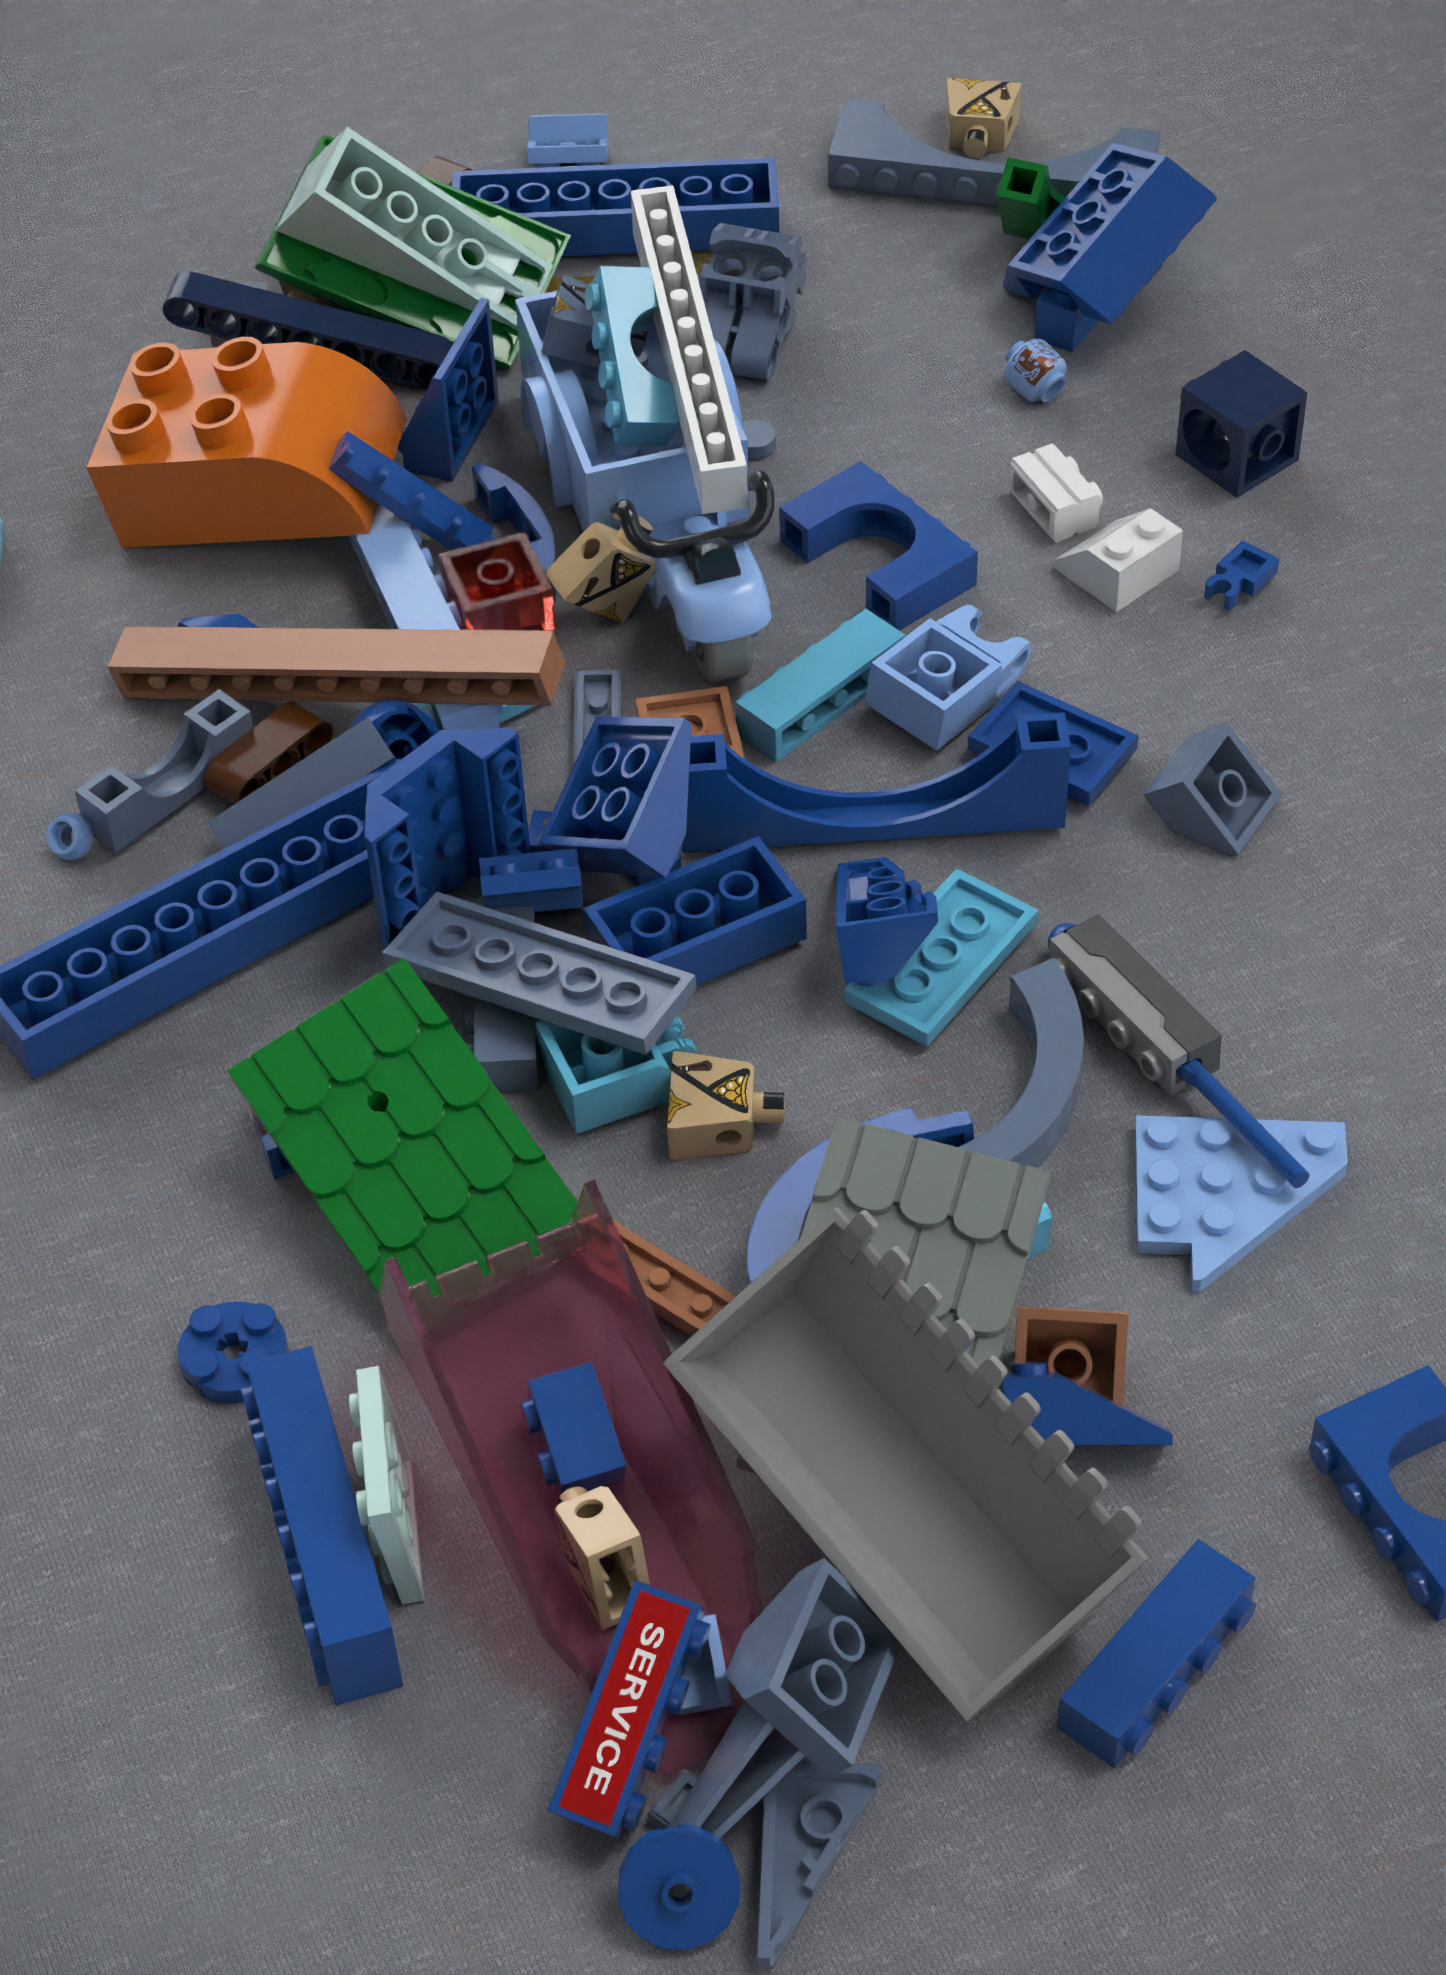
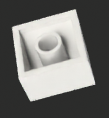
(1124, 558)

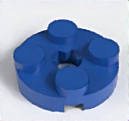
(219, 1327)

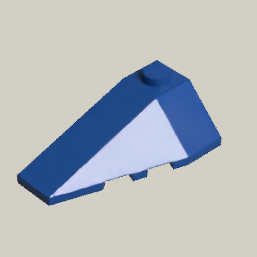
(879, 919)

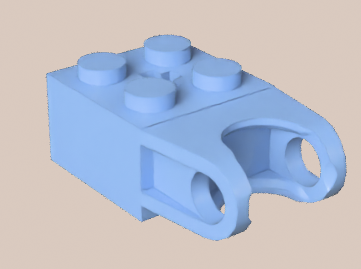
(944, 676)

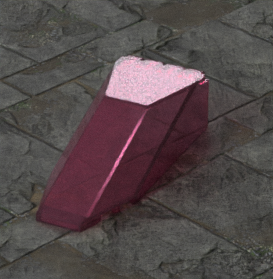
(473, 1369)

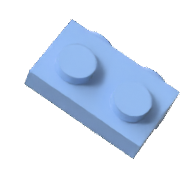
(567, 139)

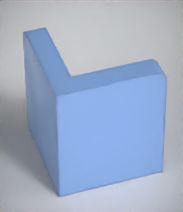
(707, 1677)

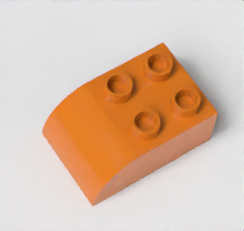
(239, 444)

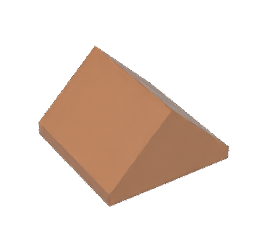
(1077, 1345)

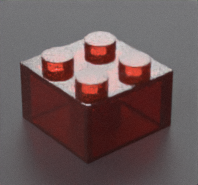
(499, 585)

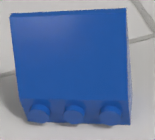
(455, 403)
(626, 797)

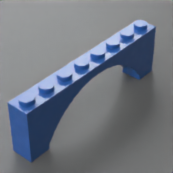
(1006, 788)

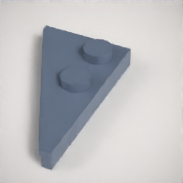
(803, 1835)

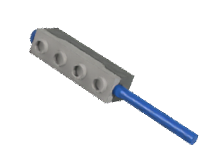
(1155, 1026)

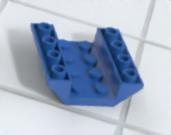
(1111, 232)
(440, 814)

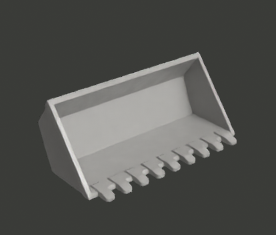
(909, 1461)

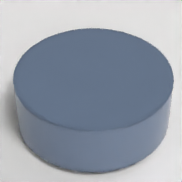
(760, 437)

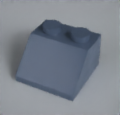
(1213, 791)

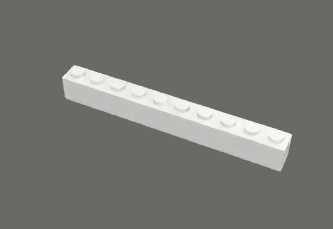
(690, 353)

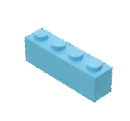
(814, 686)

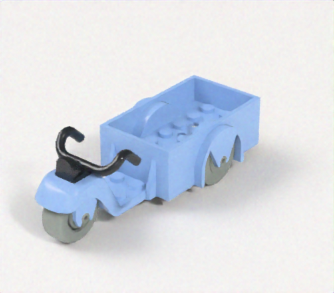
(698, 558)

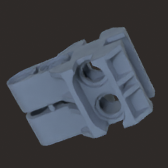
(752, 295)

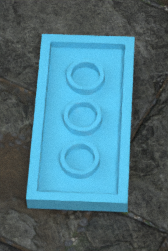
(971, 940)

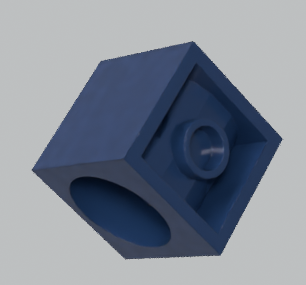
(1240, 423)

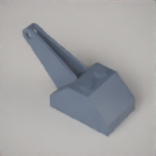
(813, 1674)

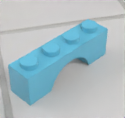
(639, 404)

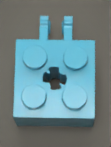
(603, 1080)

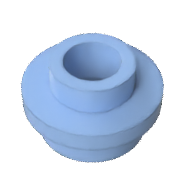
(59, 836)

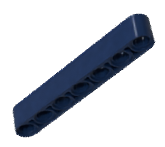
(240, 310)

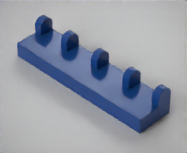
(407, 495)

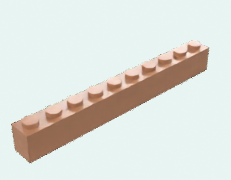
(339, 664)

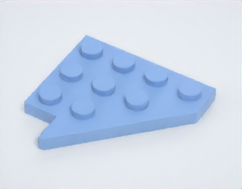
(1215, 1195)

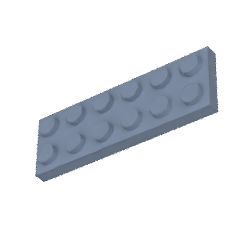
(542, 972)

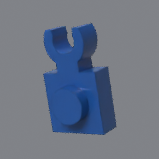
(1243, 570)

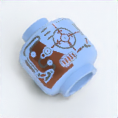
(1035, 370)

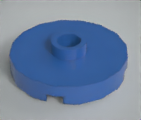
(674, 1857)

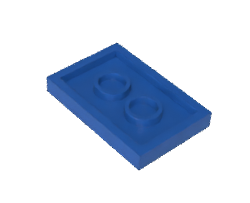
(1096, 744)

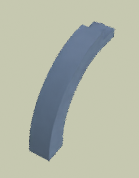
(1053, 1025)

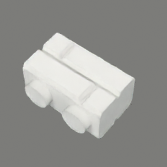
(1055, 492)

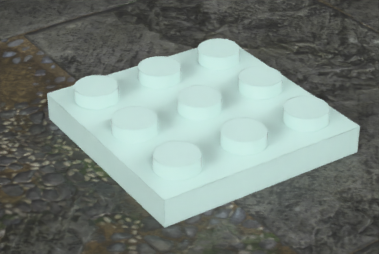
(389, 1496)

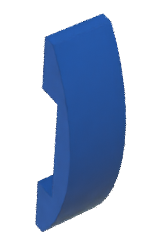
(506, 499)

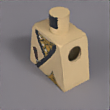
(981, 114)
(603, 571)
(716, 1106)
(594, 1528)

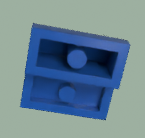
(532, 879)

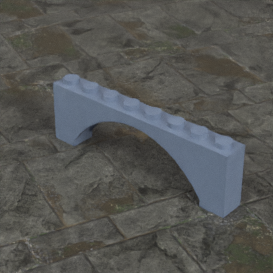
(881, 157)

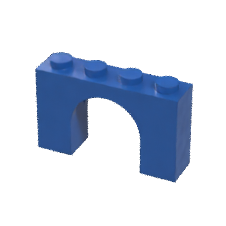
(866, 505)
(1360, 1448)

